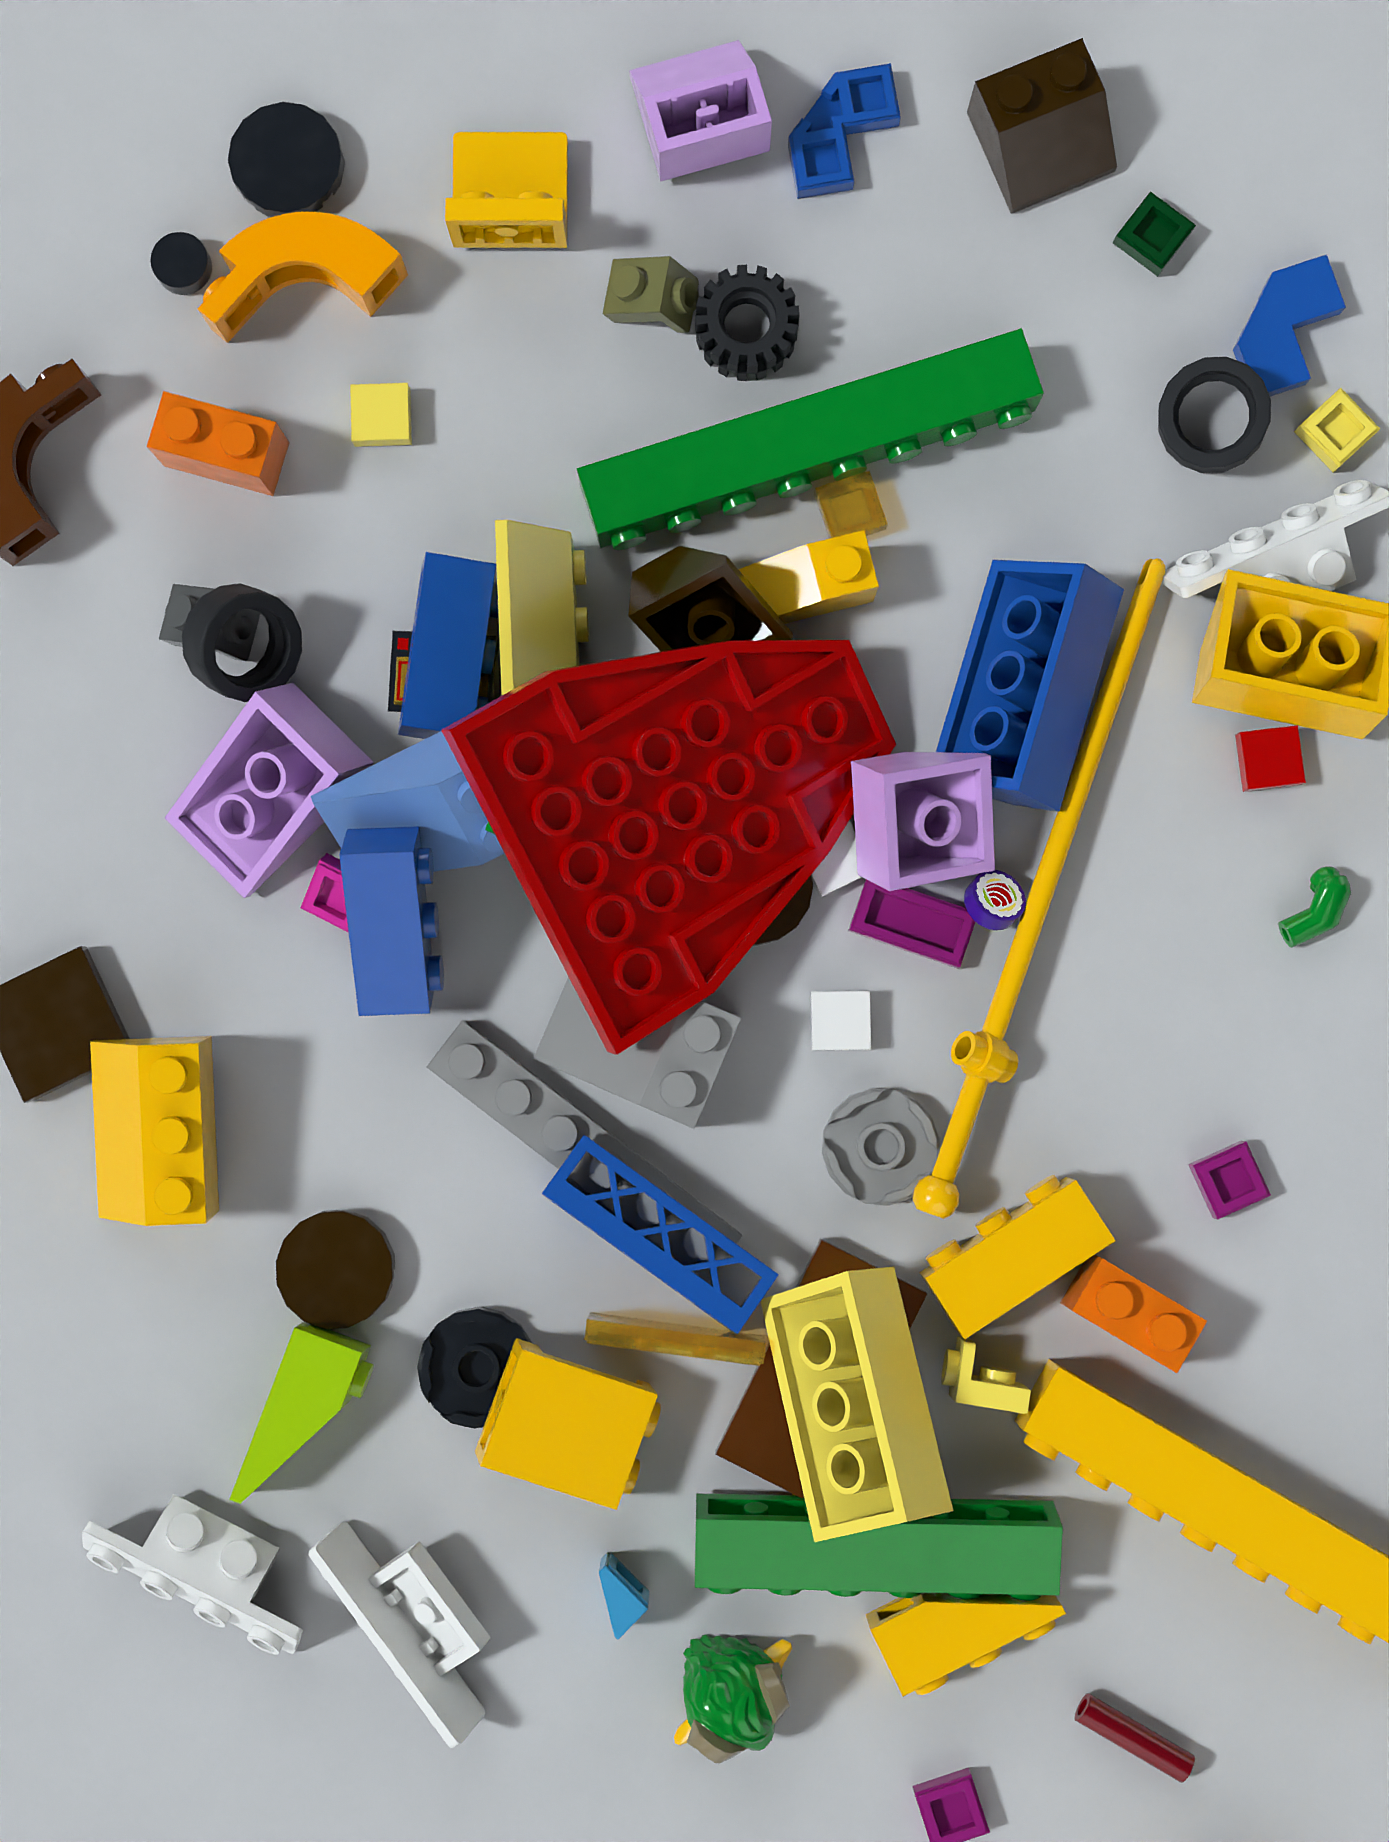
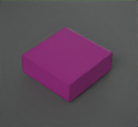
(1229, 1179)
(951, 1808)

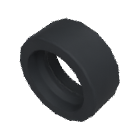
(1209, 370)
(204, 627)

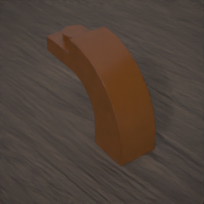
(24, 422)

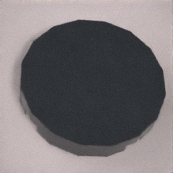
(286, 159)
(465, 1363)

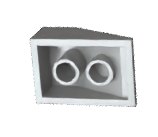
(662, 1072)

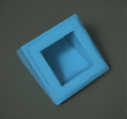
(624, 1594)

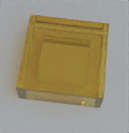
(851, 506)

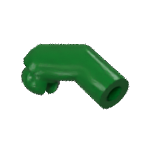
(1325, 910)

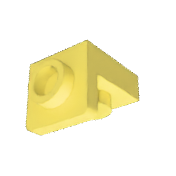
(991, 1389)

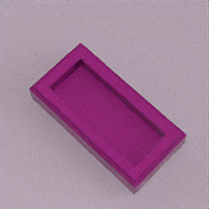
(913, 923)

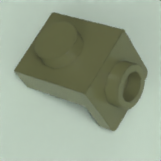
(651, 292)

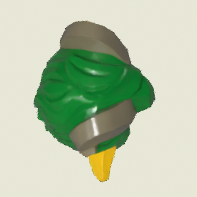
(732, 1695)

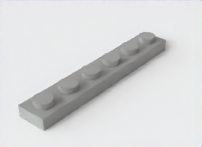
(555, 1127)

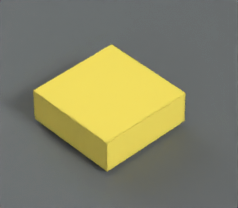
(380, 414)
(1336, 430)

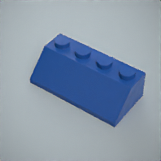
(1031, 675)

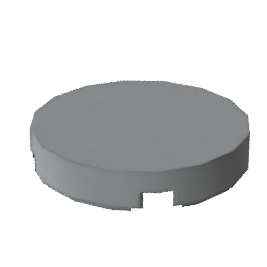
(880, 1146)

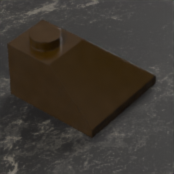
(699, 600)

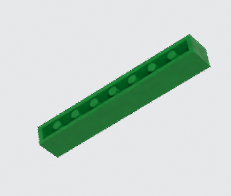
(811, 440)

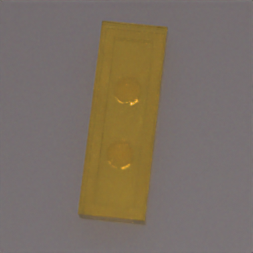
(675, 1339)

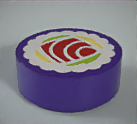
(994, 900)

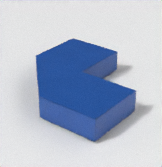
(848, 105)
(1287, 302)

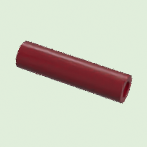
(1134, 1738)

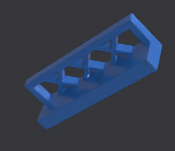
(644, 1252)

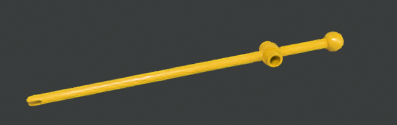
(985, 1054)

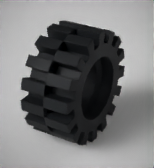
(739, 290)

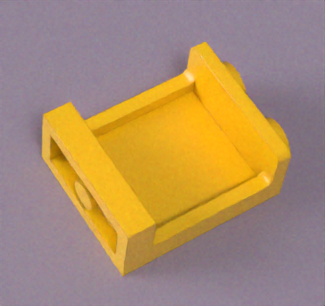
(567, 1426)

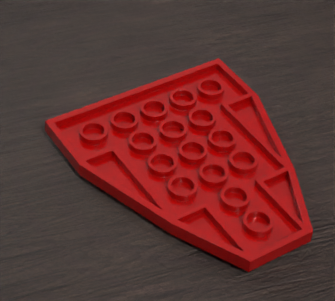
(670, 807)

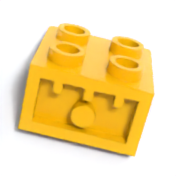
(509, 190)

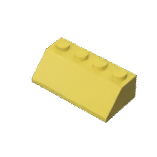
(538, 601)
(855, 1403)

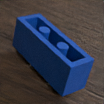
(448, 644)
(391, 920)

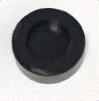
(181, 263)

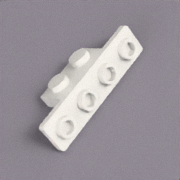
(1299, 548)
(204, 1564)
(412, 1622)

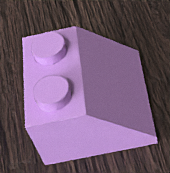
(922, 817)

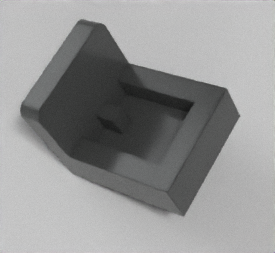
(234, 637)

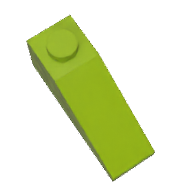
(310, 1388)

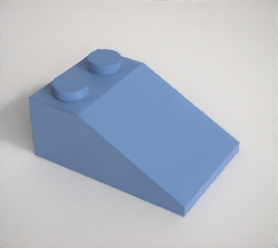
(410, 790)

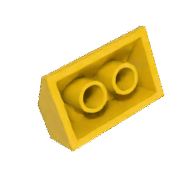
(1296, 655)
(155, 1130)

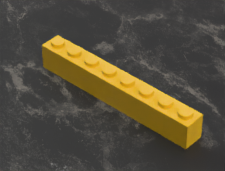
(1210, 1499)

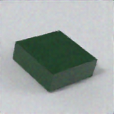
(1154, 234)

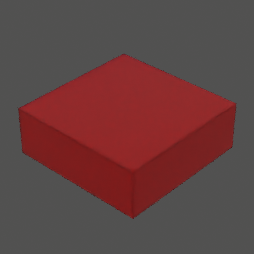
(1270, 758)

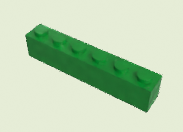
(963, 1552)

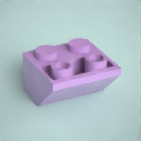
(702, 109)

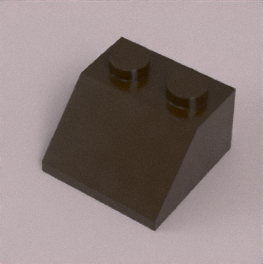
(1044, 125)

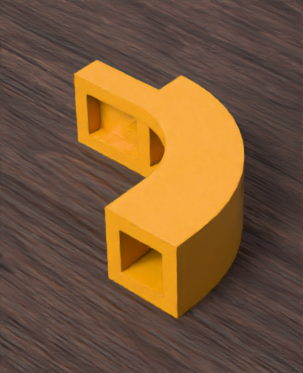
(300, 250)

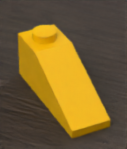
(816, 577)

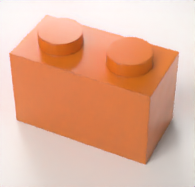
(218, 443)
(1133, 1312)

